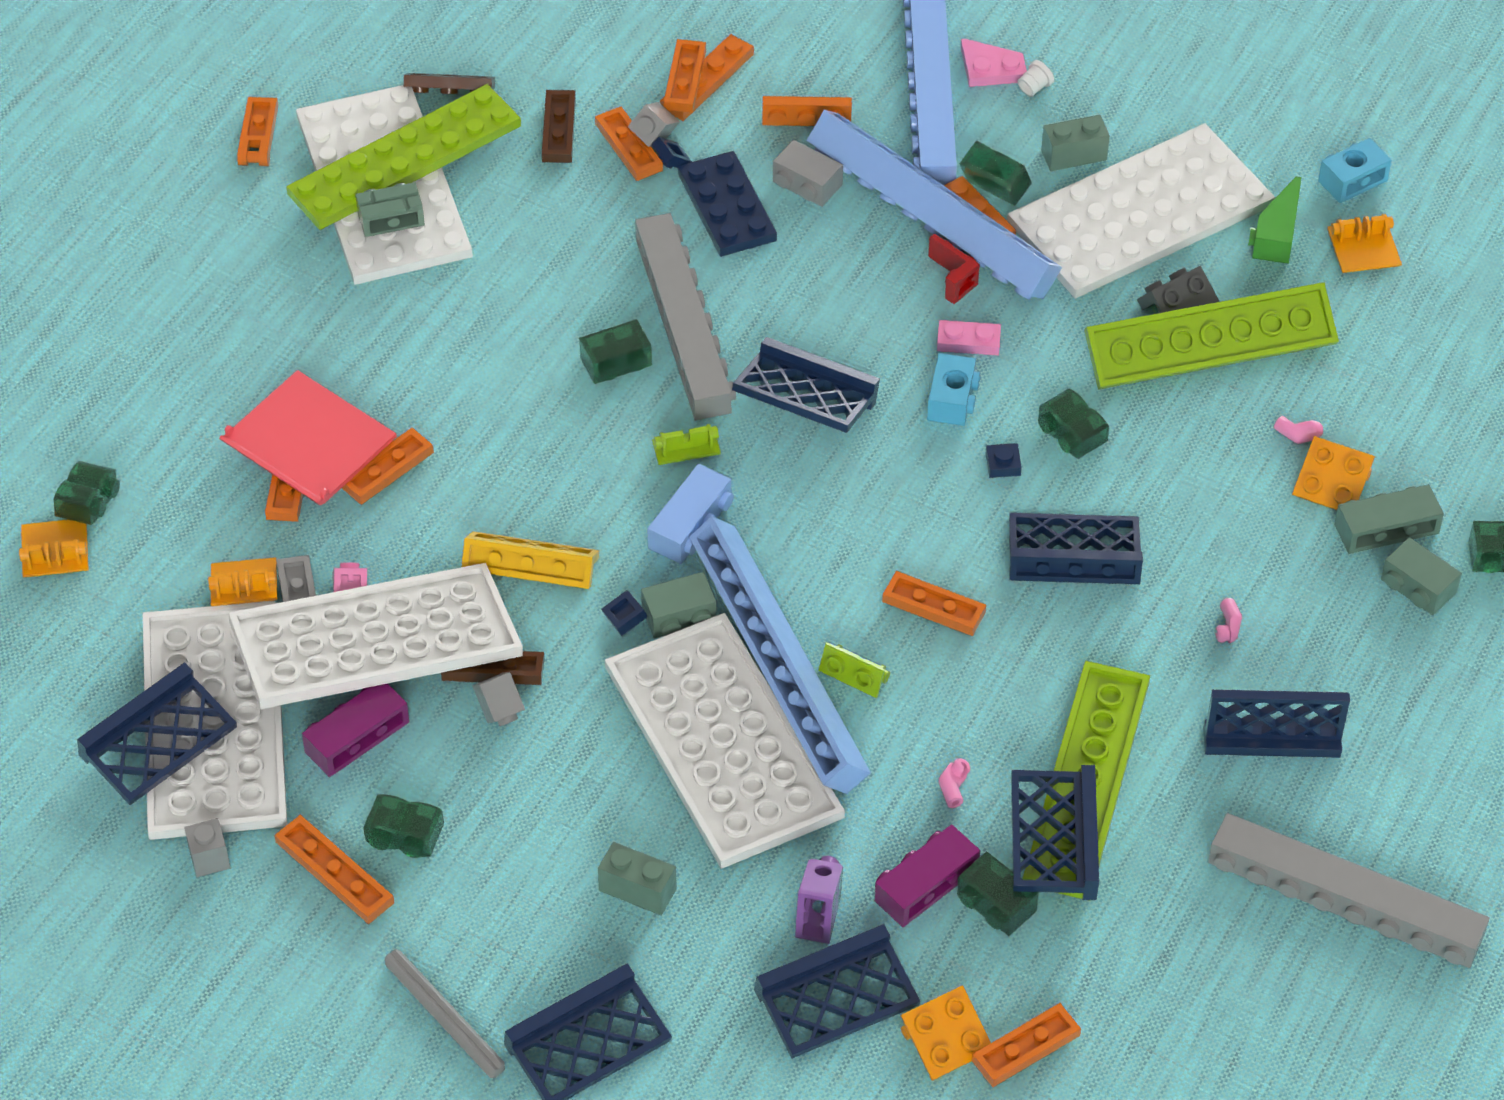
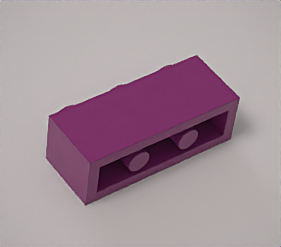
(355, 728)
(925, 875)

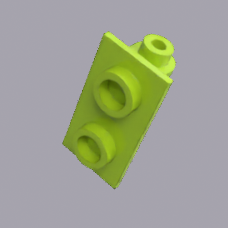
(679, 447)
(852, 669)

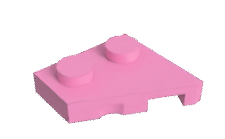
(991, 64)

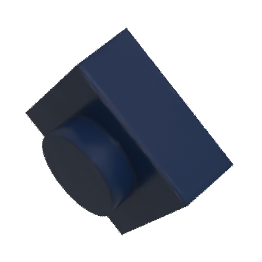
(670, 153)
(1003, 460)
(624, 612)

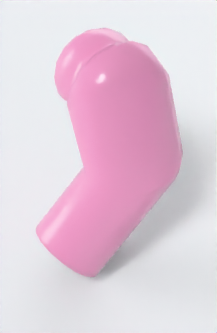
(1298, 432)
(1233, 616)
(952, 779)

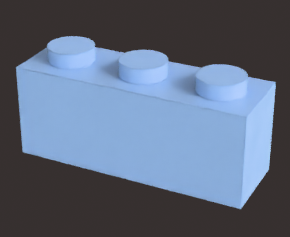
(697, 499)

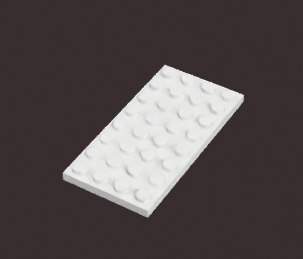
(353, 122)
(1141, 209)
(374, 635)
(723, 740)
(242, 772)

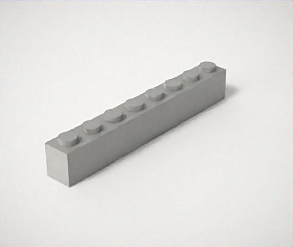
(684, 317)
(1348, 890)

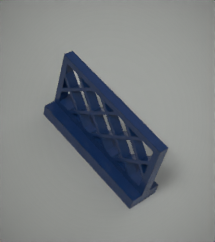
(809, 373)
(1073, 561)
(133, 718)
(1284, 736)
(1084, 825)
(830, 962)
(573, 1009)

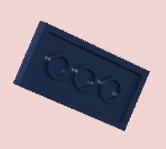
(727, 203)

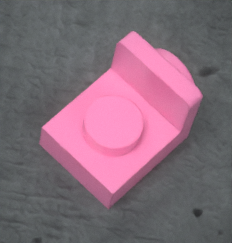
(349, 576)

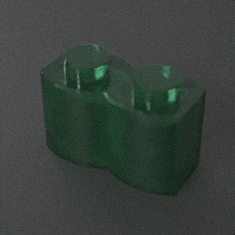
(1073, 423)
(86, 492)
(403, 826)

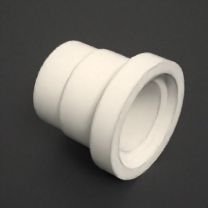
(1035, 78)

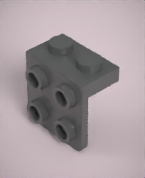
(1182, 292)

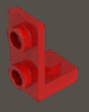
(962, 268)

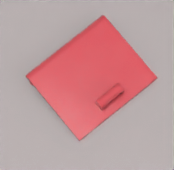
(309, 437)

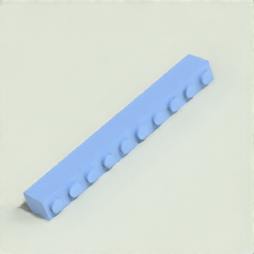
(932, 89)
(935, 205)
(780, 656)

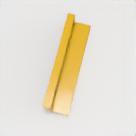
(531, 559)

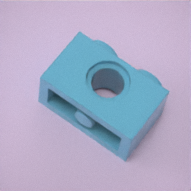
(1354, 170)
(952, 389)

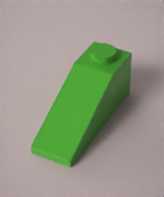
(1276, 226)

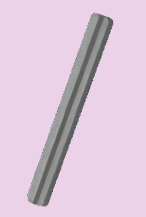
(445, 1013)

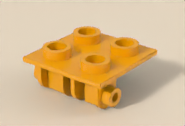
(1364, 243)
(1332, 474)
(53, 548)
(243, 581)
(945, 1032)

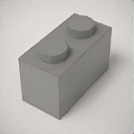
(807, 173)

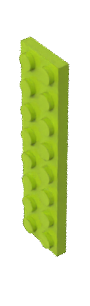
(404, 155)
(1211, 335)
(1096, 734)

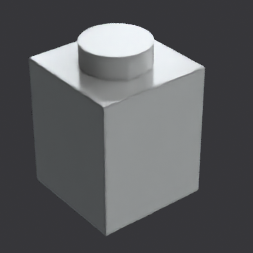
(653, 122)
(499, 699)
(207, 847)

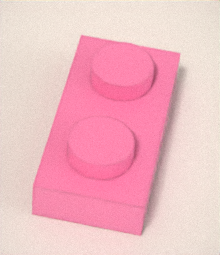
(968, 337)

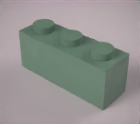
(1388, 518)

